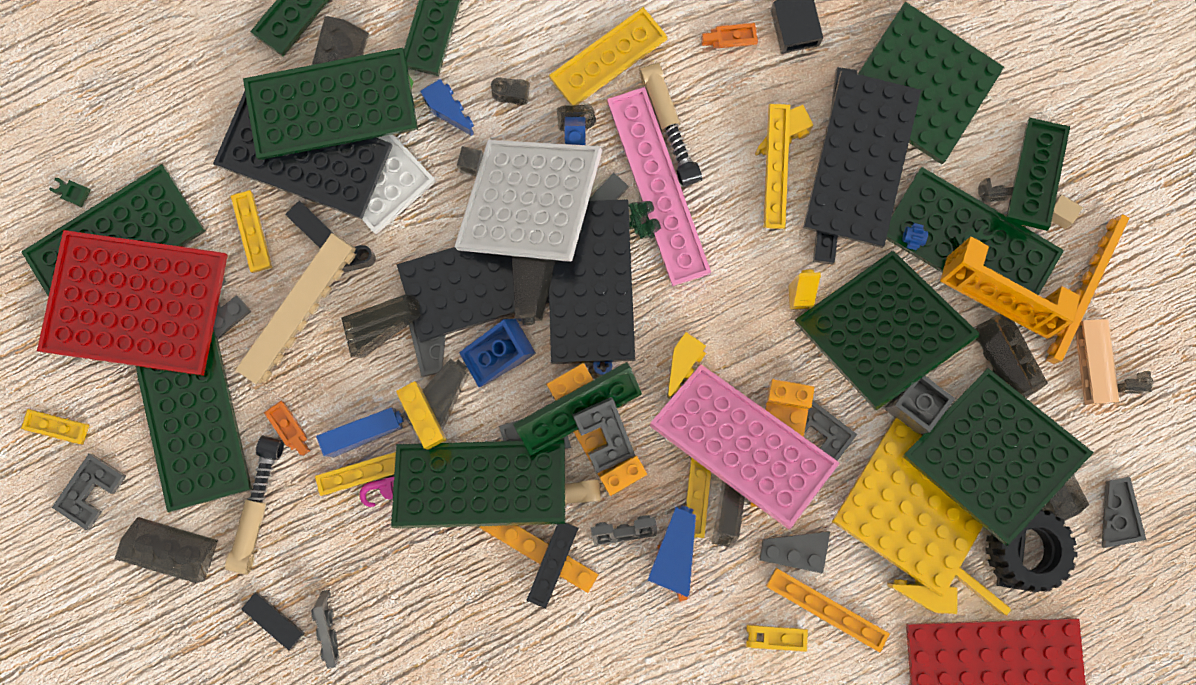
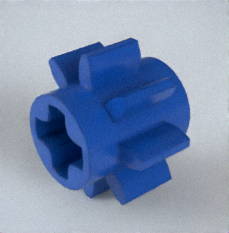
(915, 236)

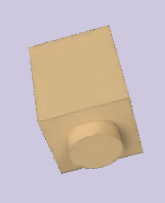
(1065, 211)

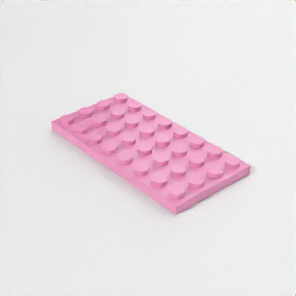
(745, 446)

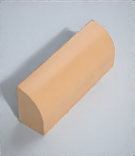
(1096, 362)

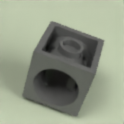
(920, 405)

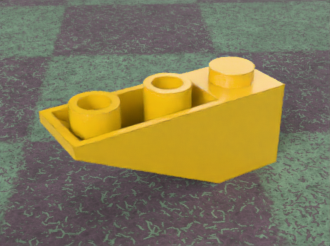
(799, 127)
(804, 290)
(683, 358)
(927, 598)

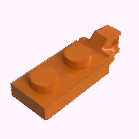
(731, 36)
(287, 427)

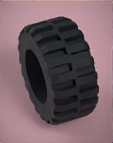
(1056, 559)

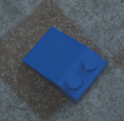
(497, 351)

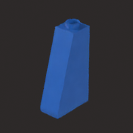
(359, 432)
(674, 559)

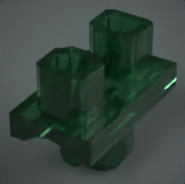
(640, 220)

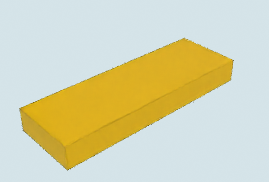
(55, 426)
(982, 592)

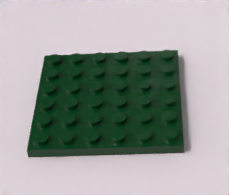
(946, 70)
(886, 329)
(998, 456)

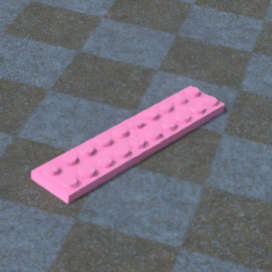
(659, 184)

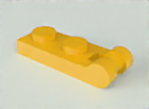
(777, 638)

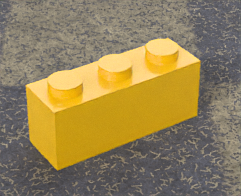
(421, 415)

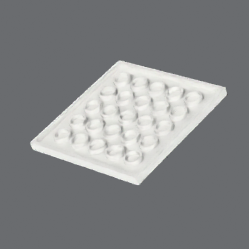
(529, 199)

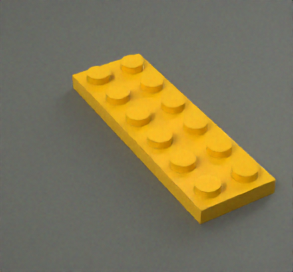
(608, 57)

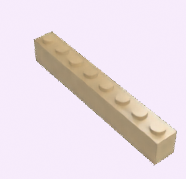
(296, 309)

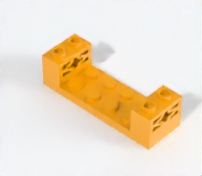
(1041, 315)
(789, 404)
(617, 476)

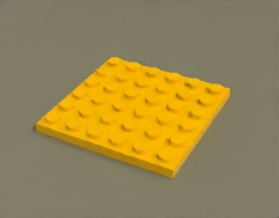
(907, 515)

